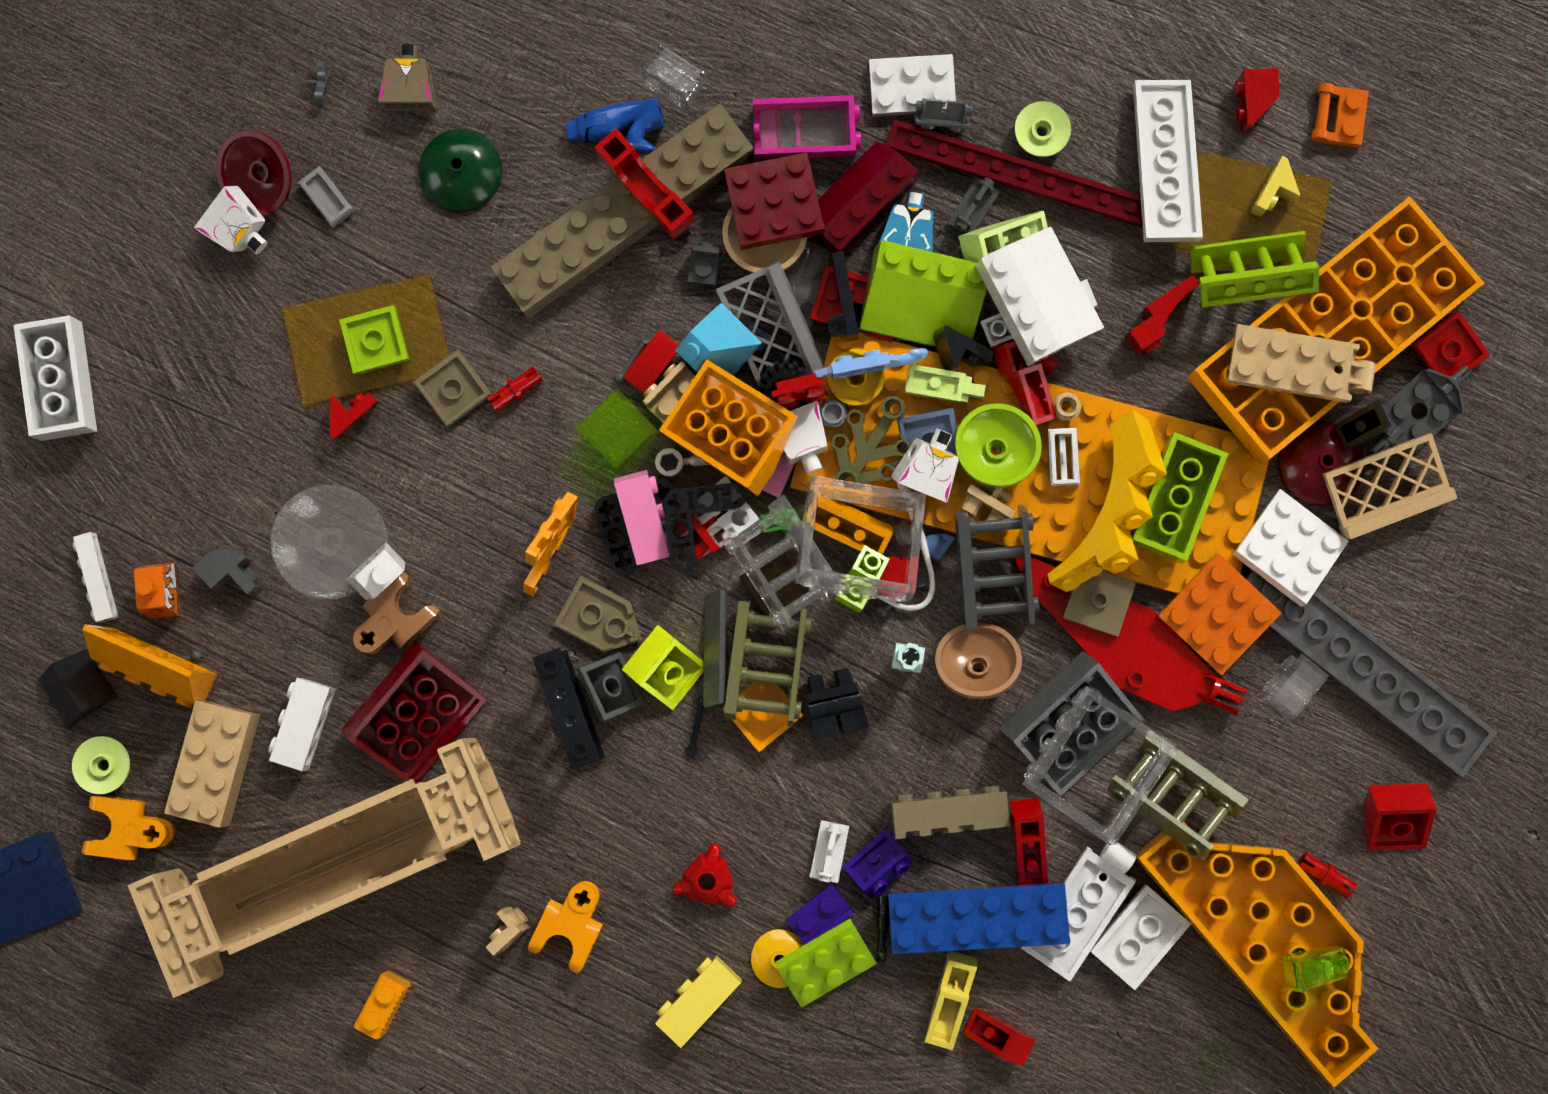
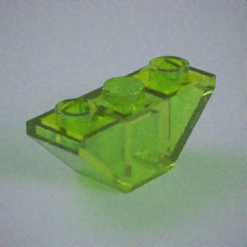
(1315, 968)

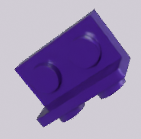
(878, 864)
(820, 914)

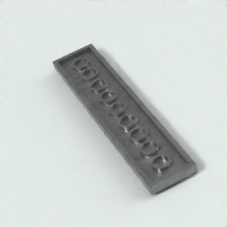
(1379, 678)

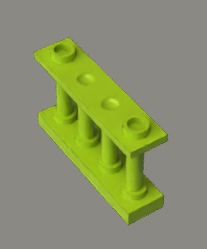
(1258, 283)

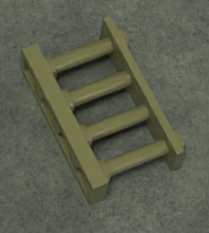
(739, 674)
(1203, 785)

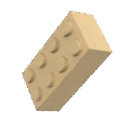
(212, 764)

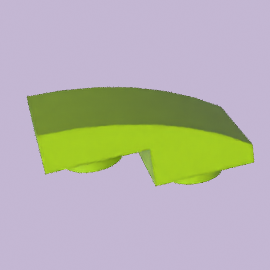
(868, 565)

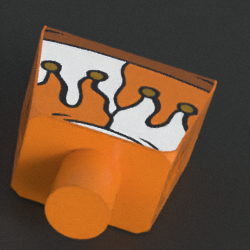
(157, 589)

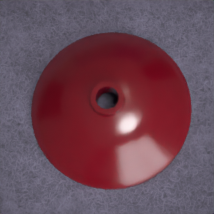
(242, 165)
(1303, 466)

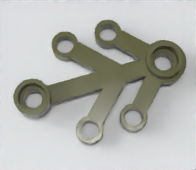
(867, 450)

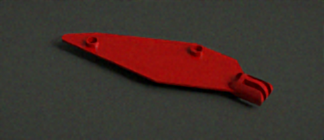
(1145, 656)

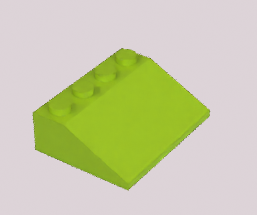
(919, 292)

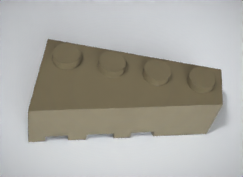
(949, 813)

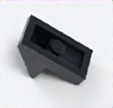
(954, 346)

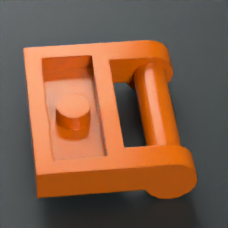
(1348, 118)

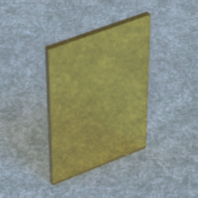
(1229, 193)
(321, 350)

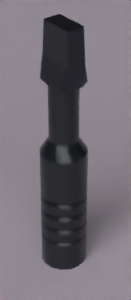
(882, 926)

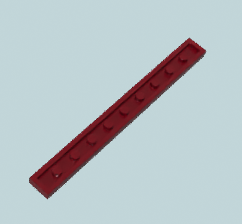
(1016, 173)

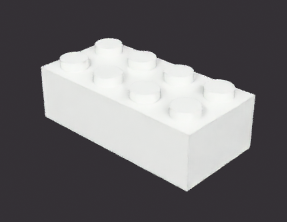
(55, 378)

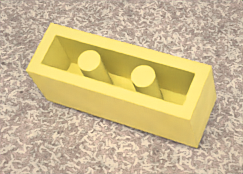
(697, 1000)

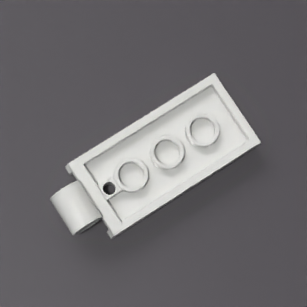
(1089, 905)

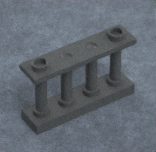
(970, 555)

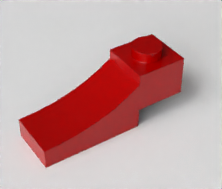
(1148, 333)
(1027, 383)

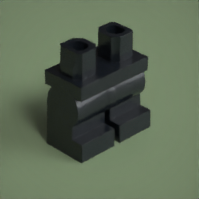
(834, 702)

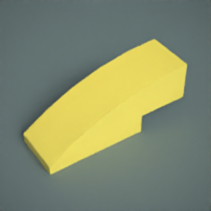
(951, 1000)

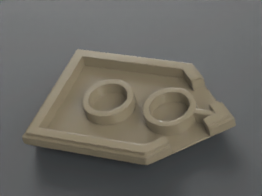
(598, 617)

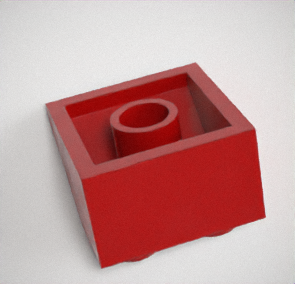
(1398, 816)

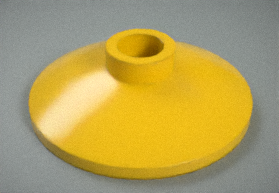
(764, 951)

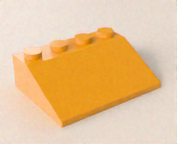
(730, 427)
(148, 664)

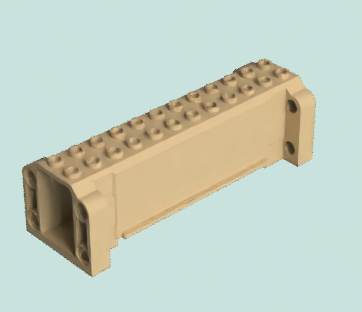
(322, 866)

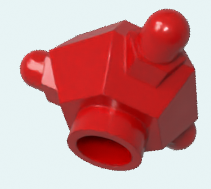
(707, 879)

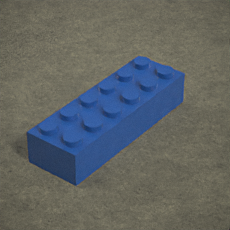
(979, 918)

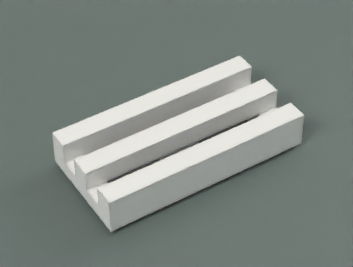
(1075, 481)

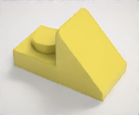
(1280, 182)

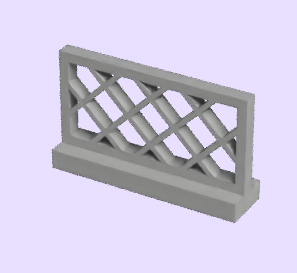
(789, 310)

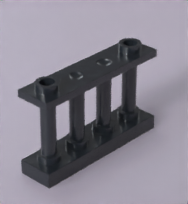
(568, 707)

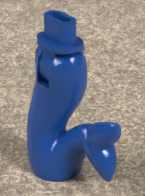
(638, 116)

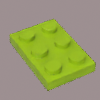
(825, 963)

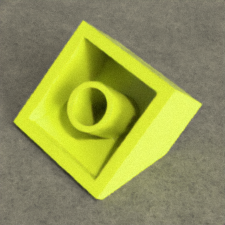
(664, 667)

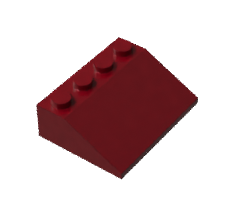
(413, 714)

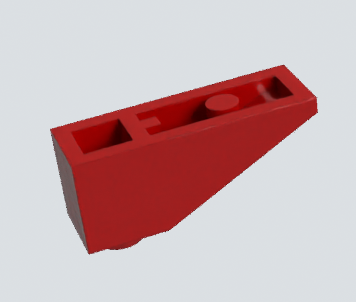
(1029, 841)

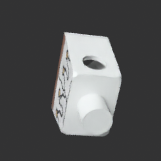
(377, 572)

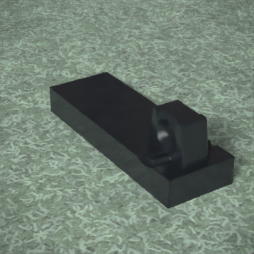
(845, 323)

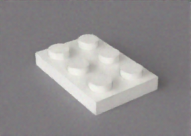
(904, 80)
(1140, 936)

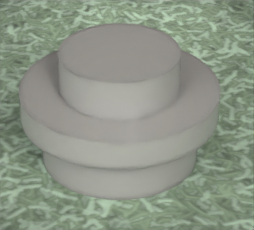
(833, 413)

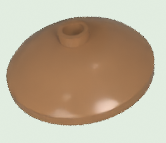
(984, 649)

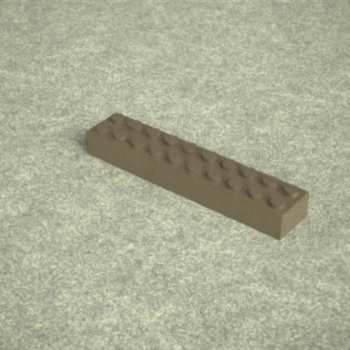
(614, 217)

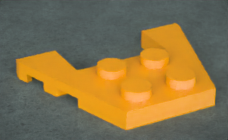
(549, 540)

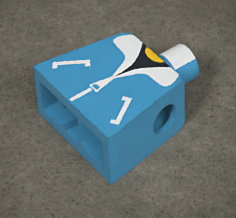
(910, 224)

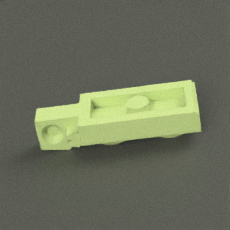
(942, 384)

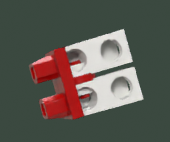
(712, 525)

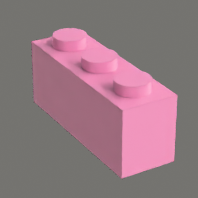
(642, 516)

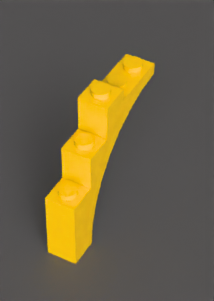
(1125, 507)

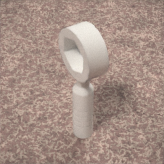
(693, 460)

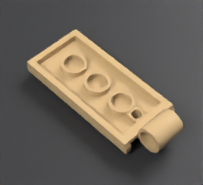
(1298, 364)

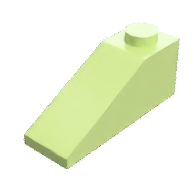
(994, 237)

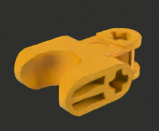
(128, 829)
(572, 921)

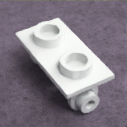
(829, 851)

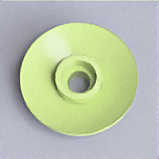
(1051, 119)
(87, 765)

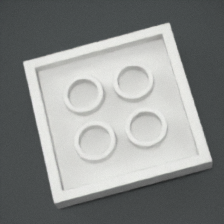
(1290, 548)

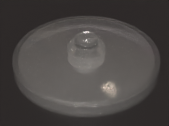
(324, 538)

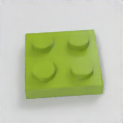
(374, 340)

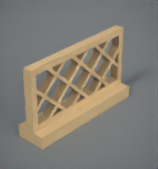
(1398, 509)

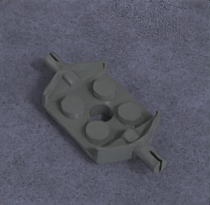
(1440, 402)

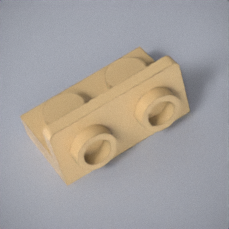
(663, 398)
(509, 933)

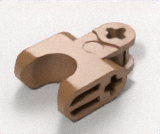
(389, 622)

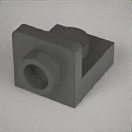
(704, 264)

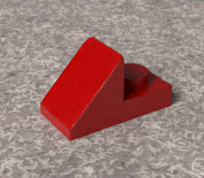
(342, 419)

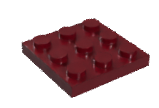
(774, 201)

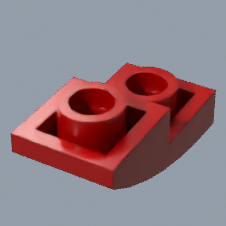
(652, 361)

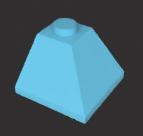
(720, 340)

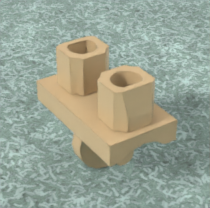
(977, 498)

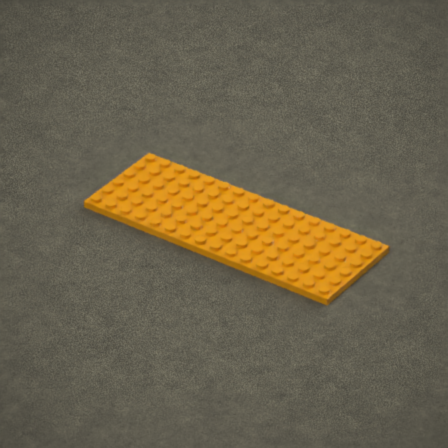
(1059, 513)

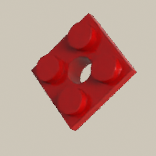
(799, 390)

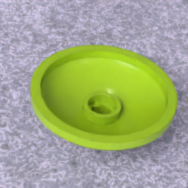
(999, 428)

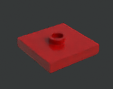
(1450, 345)

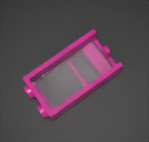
(806, 124)

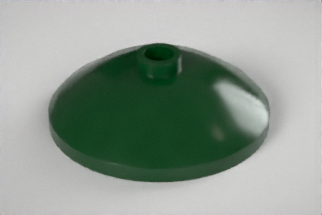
(470, 184)

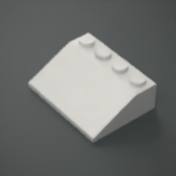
(1038, 295)

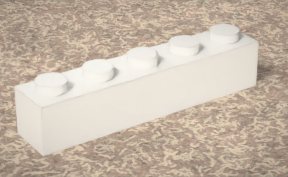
(95, 577)

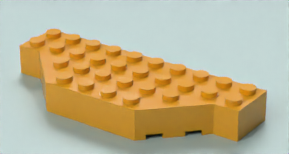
(1252, 912)

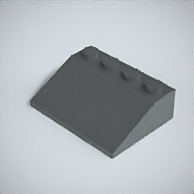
(1092, 738)

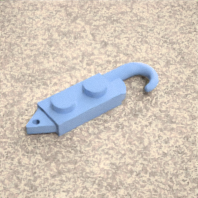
(871, 362)

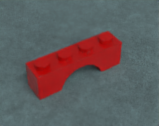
(640, 181)

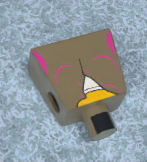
(407, 83)

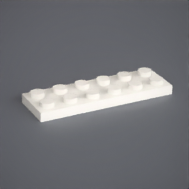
(1167, 161)

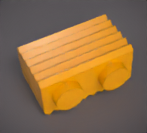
(382, 1005)

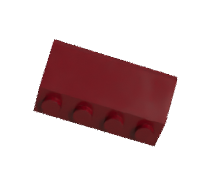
(863, 195)

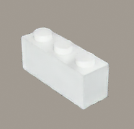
(301, 724)

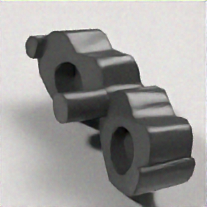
(321, 83)

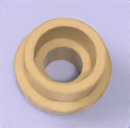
(1075, 404)

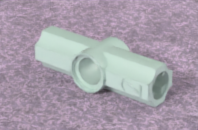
(908, 657)

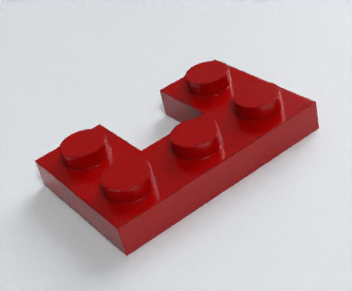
(827, 299)

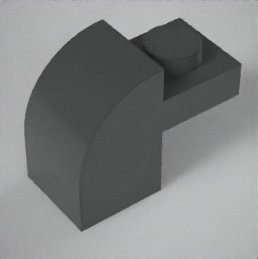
(226, 564)

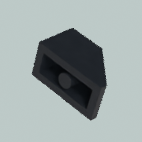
(1363, 426)

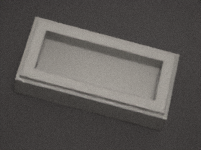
(326, 196)

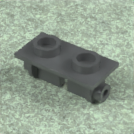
(953, 118)
(974, 205)

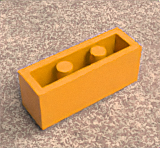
(851, 525)

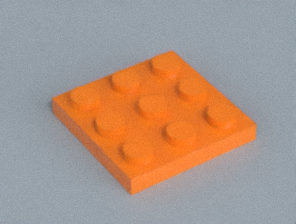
(1219, 614)

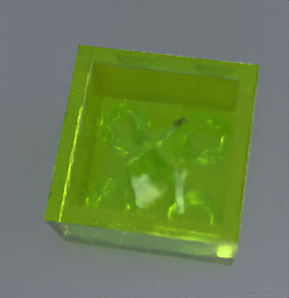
(617, 430)

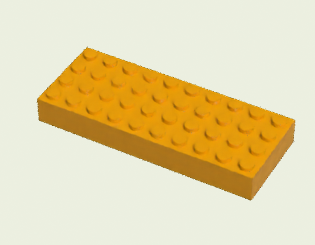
(1371, 294)

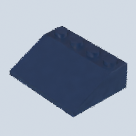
(34, 887)

